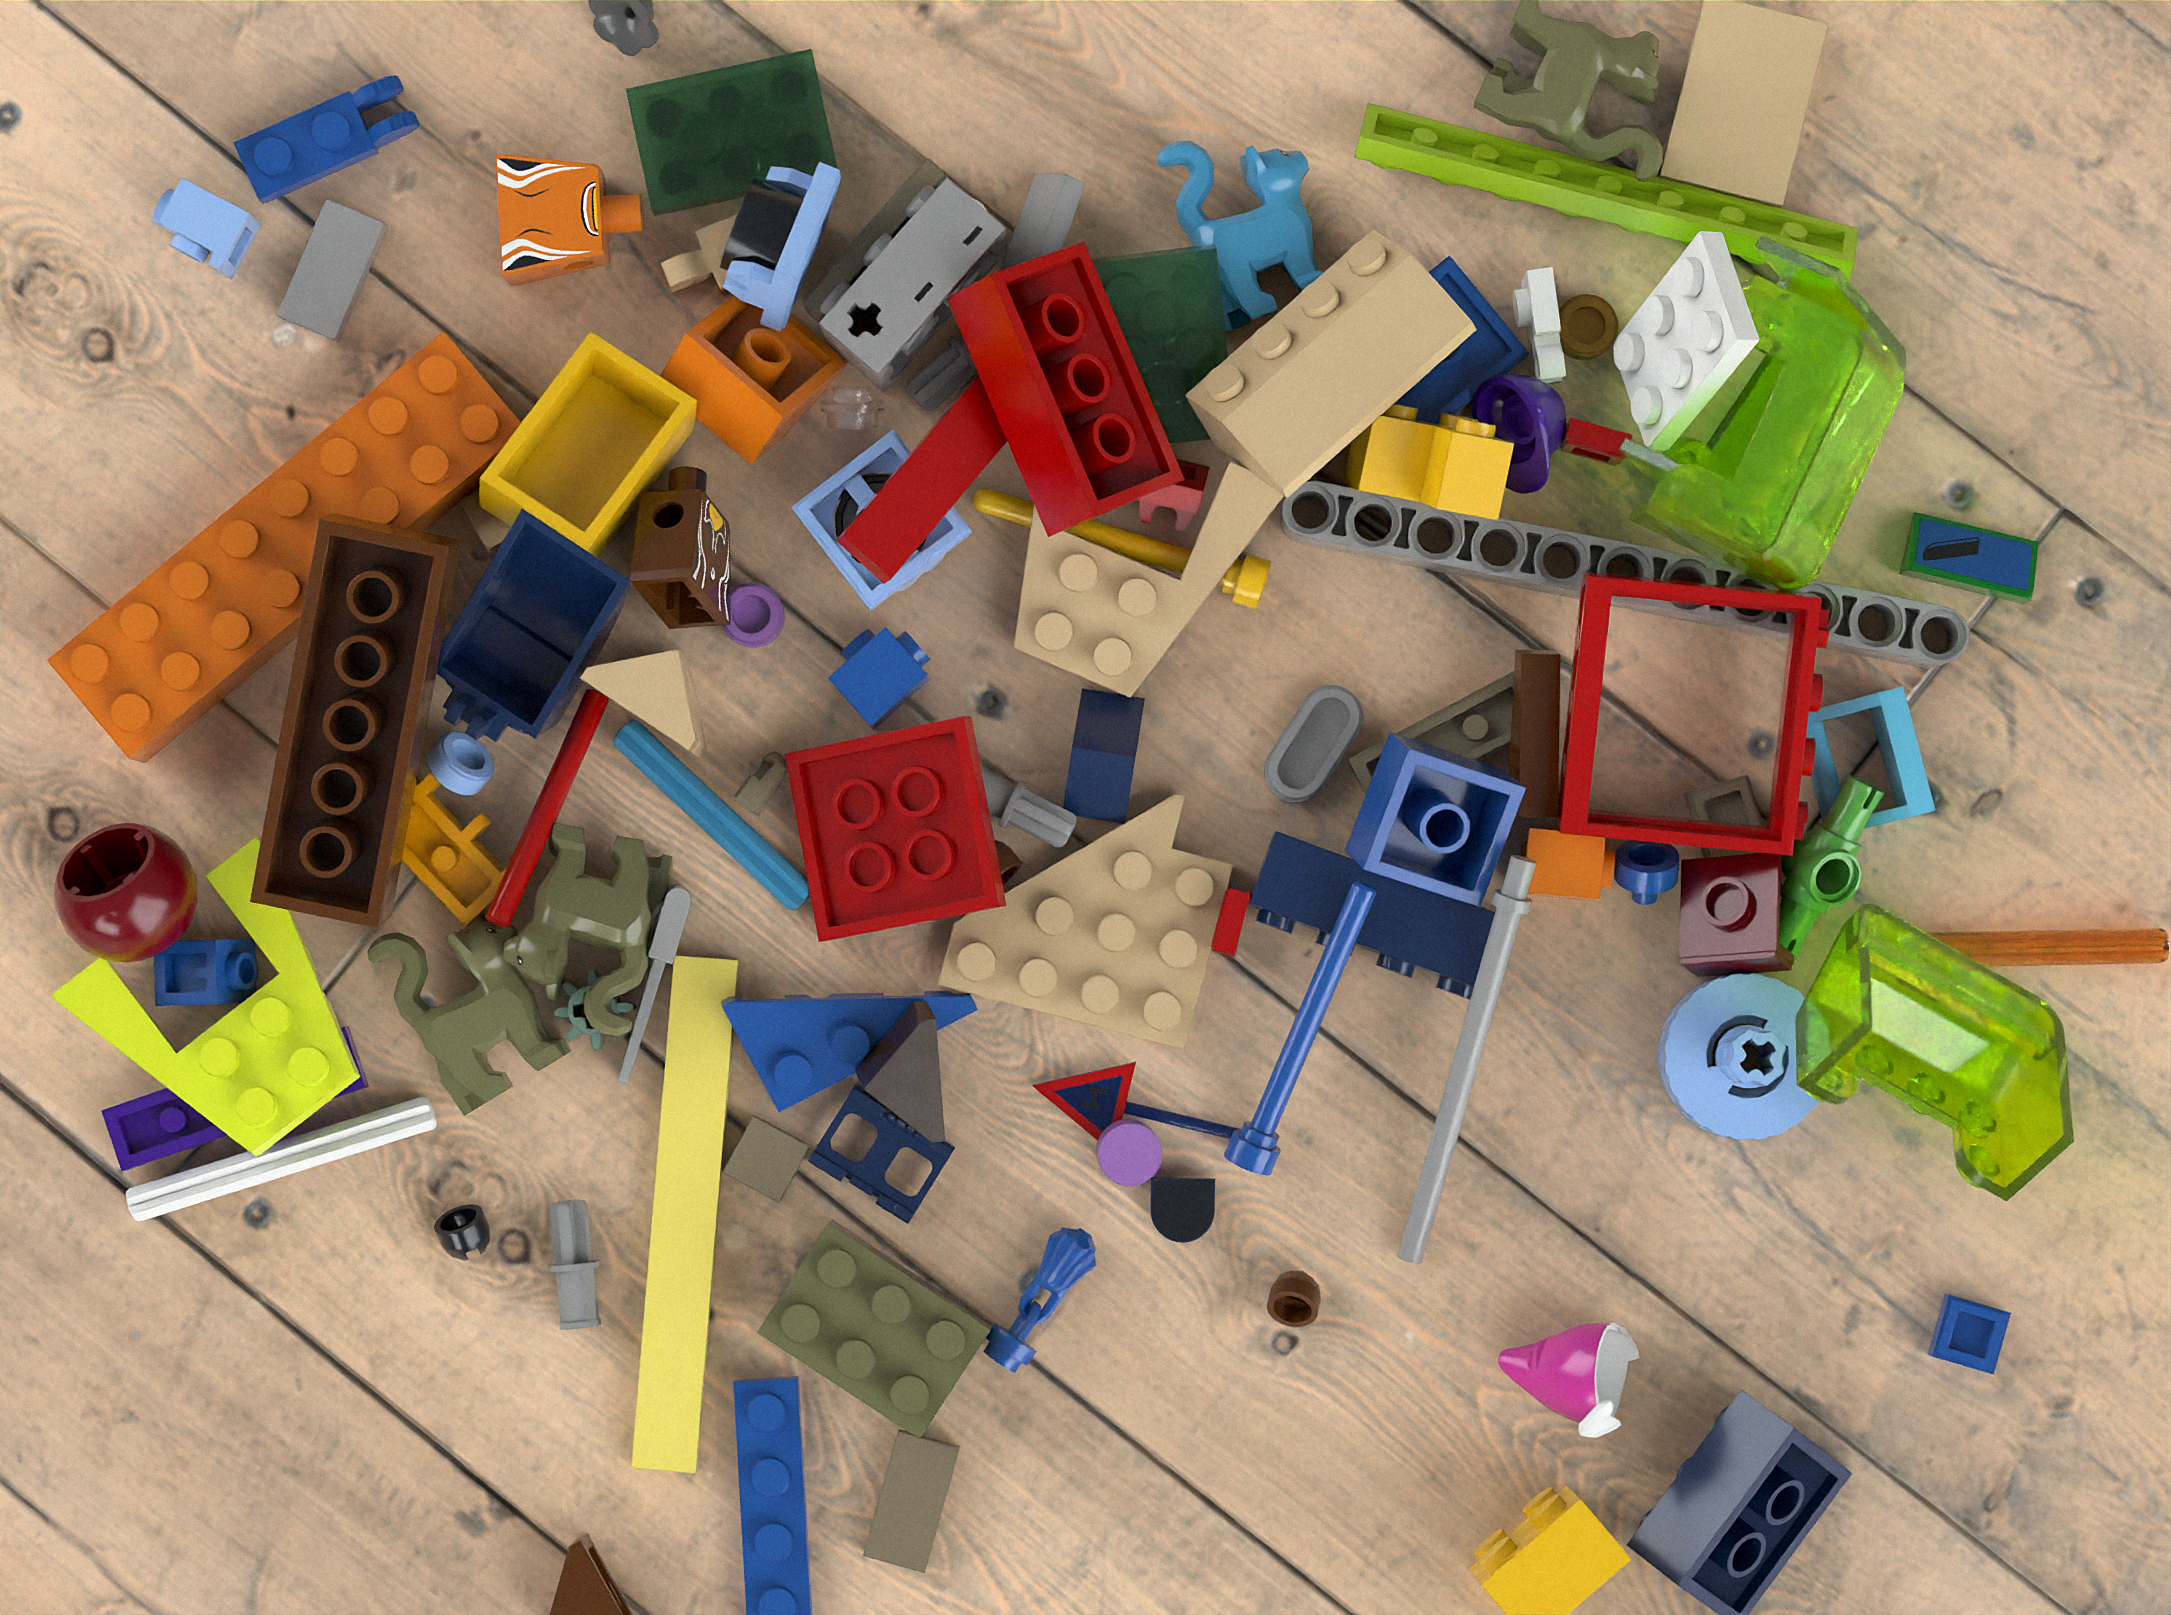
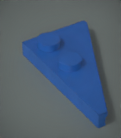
(816, 1042)

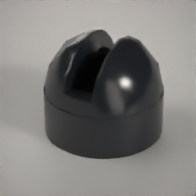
(463, 1231)

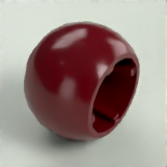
(126, 892)

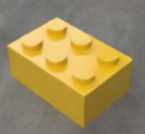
(590, 447)

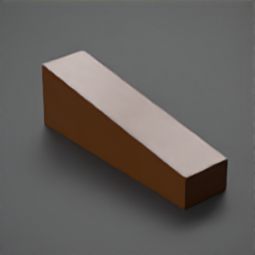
(1536, 731)

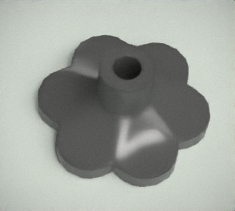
(625, 23)

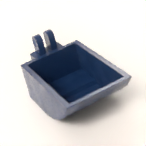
(528, 633)

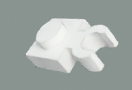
(1537, 309)

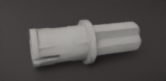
(943, 375)
(1027, 810)
(574, 1265)

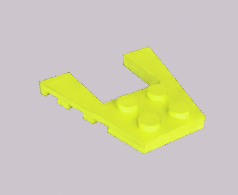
(261, 1062)

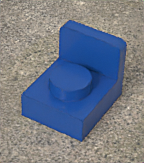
(205, 972)

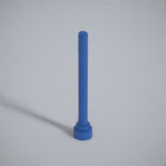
(1256, 1143)

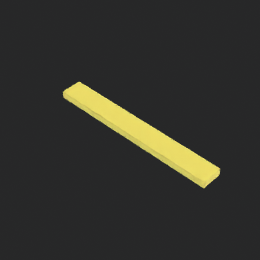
(685, 1216)

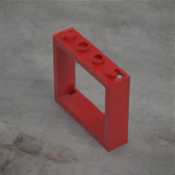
(1793, 751)

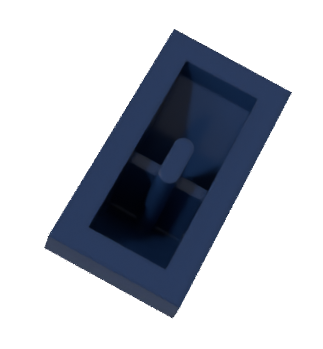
(1103, 755)

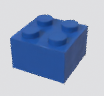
(1434, 819)

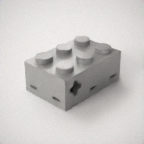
(908, 281)

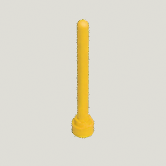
(1243, 580)

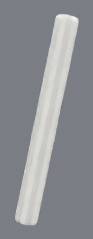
(281, 1159)

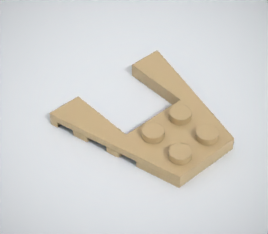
(1118, 615)

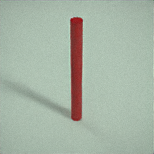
(547, 808)

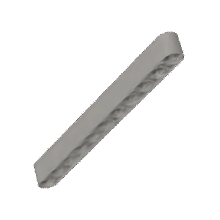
(1591, 554)

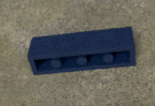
(1403, 924)

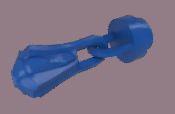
(1065, 1262)

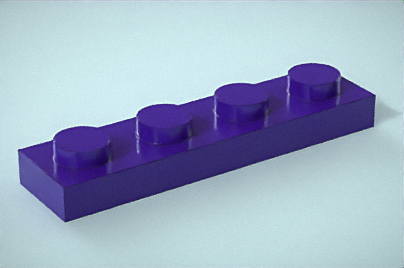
(167, 1125)

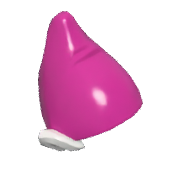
(1576, 1373)

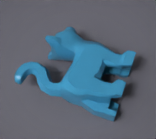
(1252, 240)

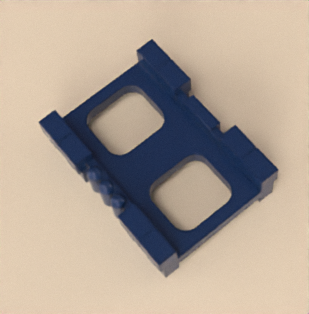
(870, 1172)

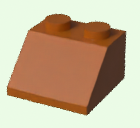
(751, 377)

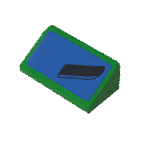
(1970, 558)

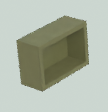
(875, 1329)

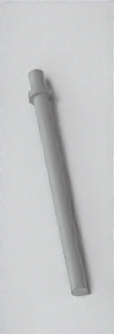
(1510, 905)

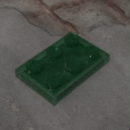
(725, 126)
(1172, 325)

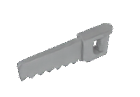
(662, 951)

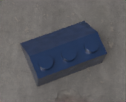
(1739, 1507)

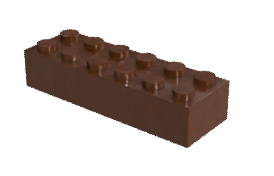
(355, 720)

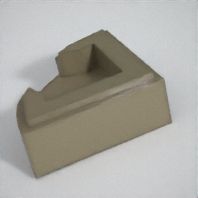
(761, 786)

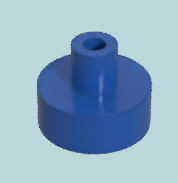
(1646, 869)

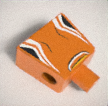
(557, 217)

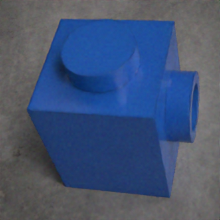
(880, 673)

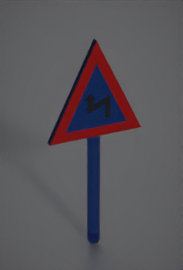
(1101, 1099)

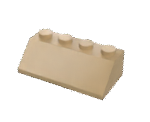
(1329, 363)

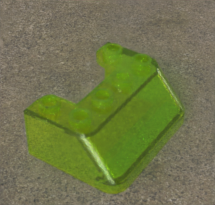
(1803, 454)
(1943, 1041)

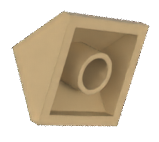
(656, 690)

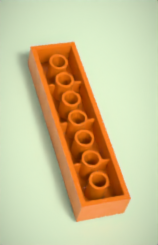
(244, 579)

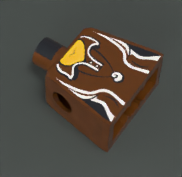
(683, 553)

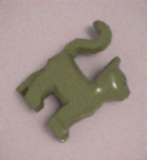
(1561, 92)
(595, 912)
(476, 1022)

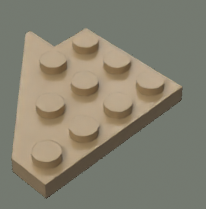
(1103, 934)

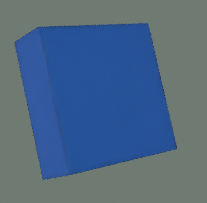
(1969, 1333)

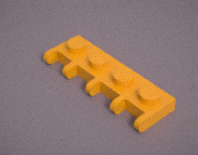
(449, 855)

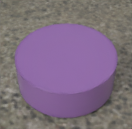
(755, 615)
(1129, 1152)

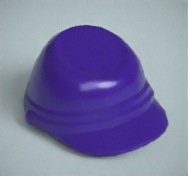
(1528, 416)

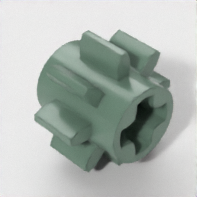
(581, 1024)

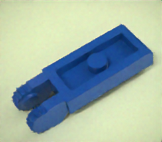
(321, 140)

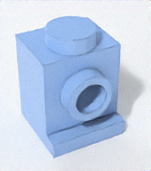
(206, 226)

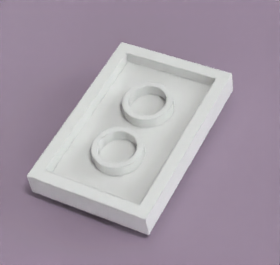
(1684, 341)

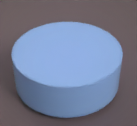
(460, 763)

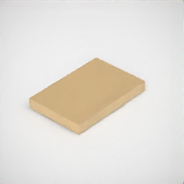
(1743, 100)

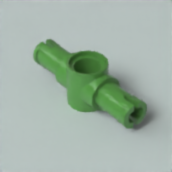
(1829, 844)

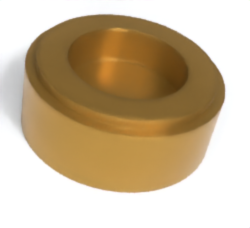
(1587, 326)

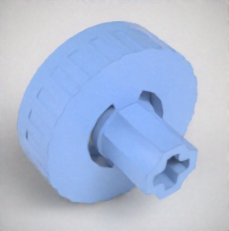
(1706, 1092)

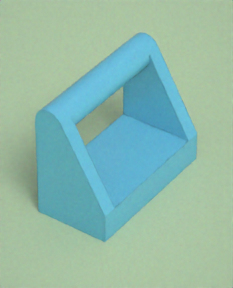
(1898, 751)

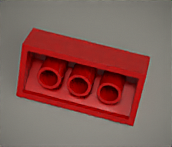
(1065, 388)

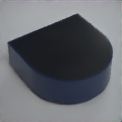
(1182, 1207)

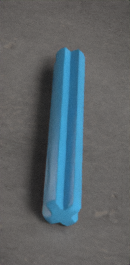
(712, 814)

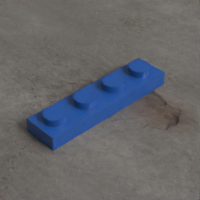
(772, 1496)

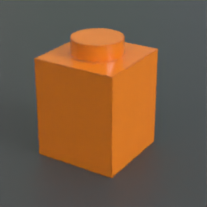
(1568, 864)

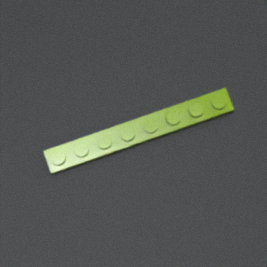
(1593, 188)

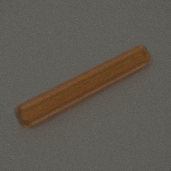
(2060, 946)

